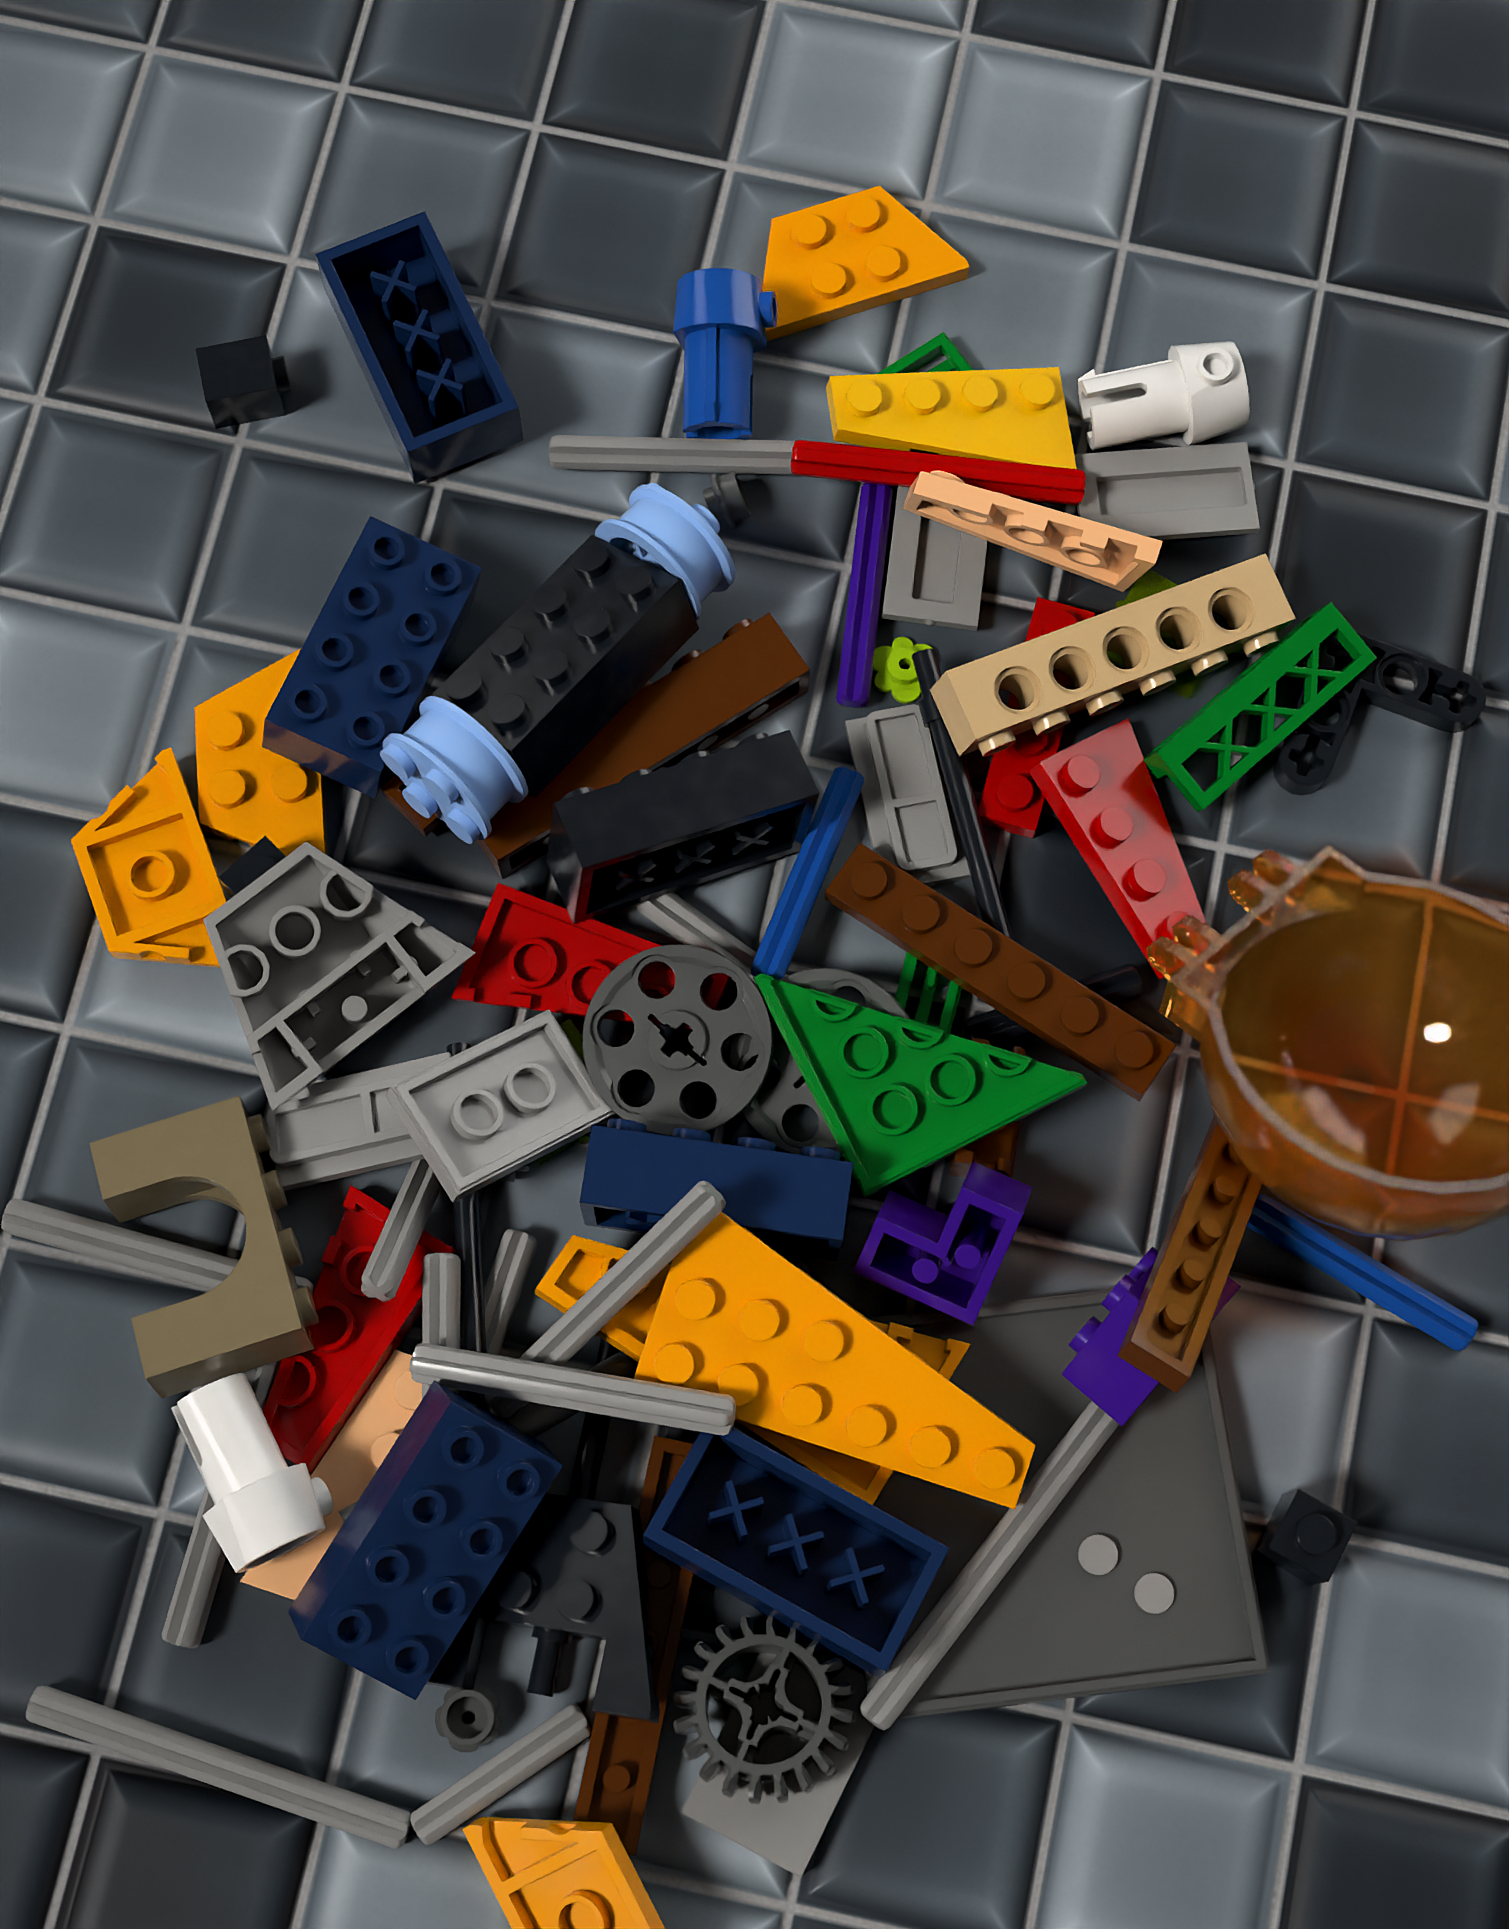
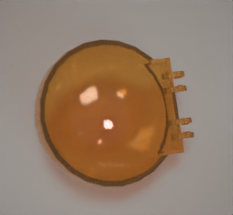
(1354, 1043)

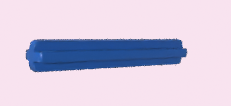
(808, 874)
(1362, 1273)

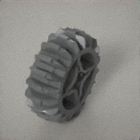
(794, 1722)

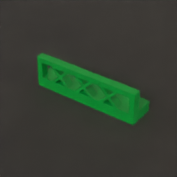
(1243, 690)

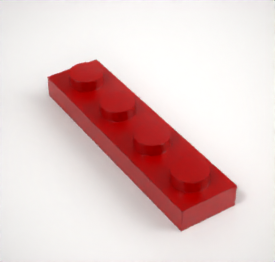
(1010, 794)

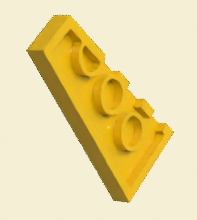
(957, 413)

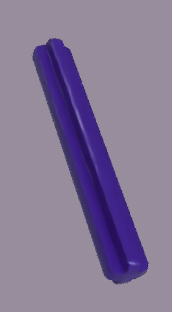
(864, 595)

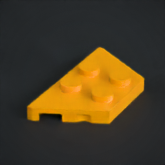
(852, 259)
(245, 787)
(152, 871)
(561, 1874)

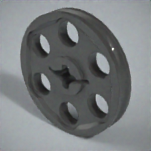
(647, 1047)
(770, 1107)

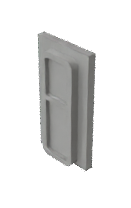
(1171, 491)
(933, 572)
(906, 795)
(343, 1127)

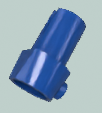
(720, 326)

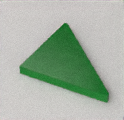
(900, 1088)

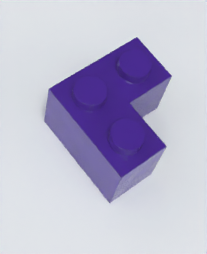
(945, 1257)
(1097, 1369)

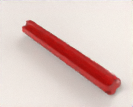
(903, 467)

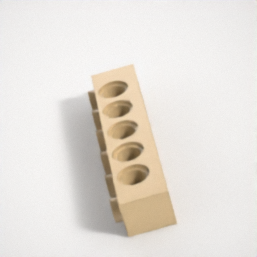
(1242, 594)

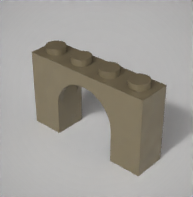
(258, 1308)

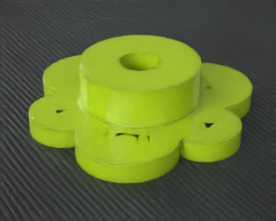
(891, 677)

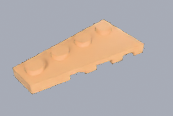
(1051, 536)
(348, 1470)

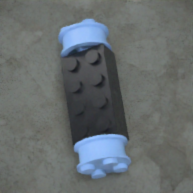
(562, 663)

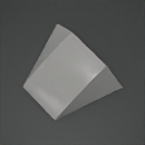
(321, 966)

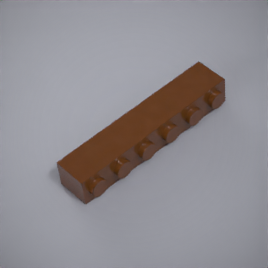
(685, 712)

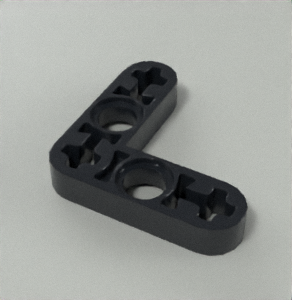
(1370, 688)

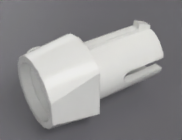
(1193, 393)
(257, 1498)

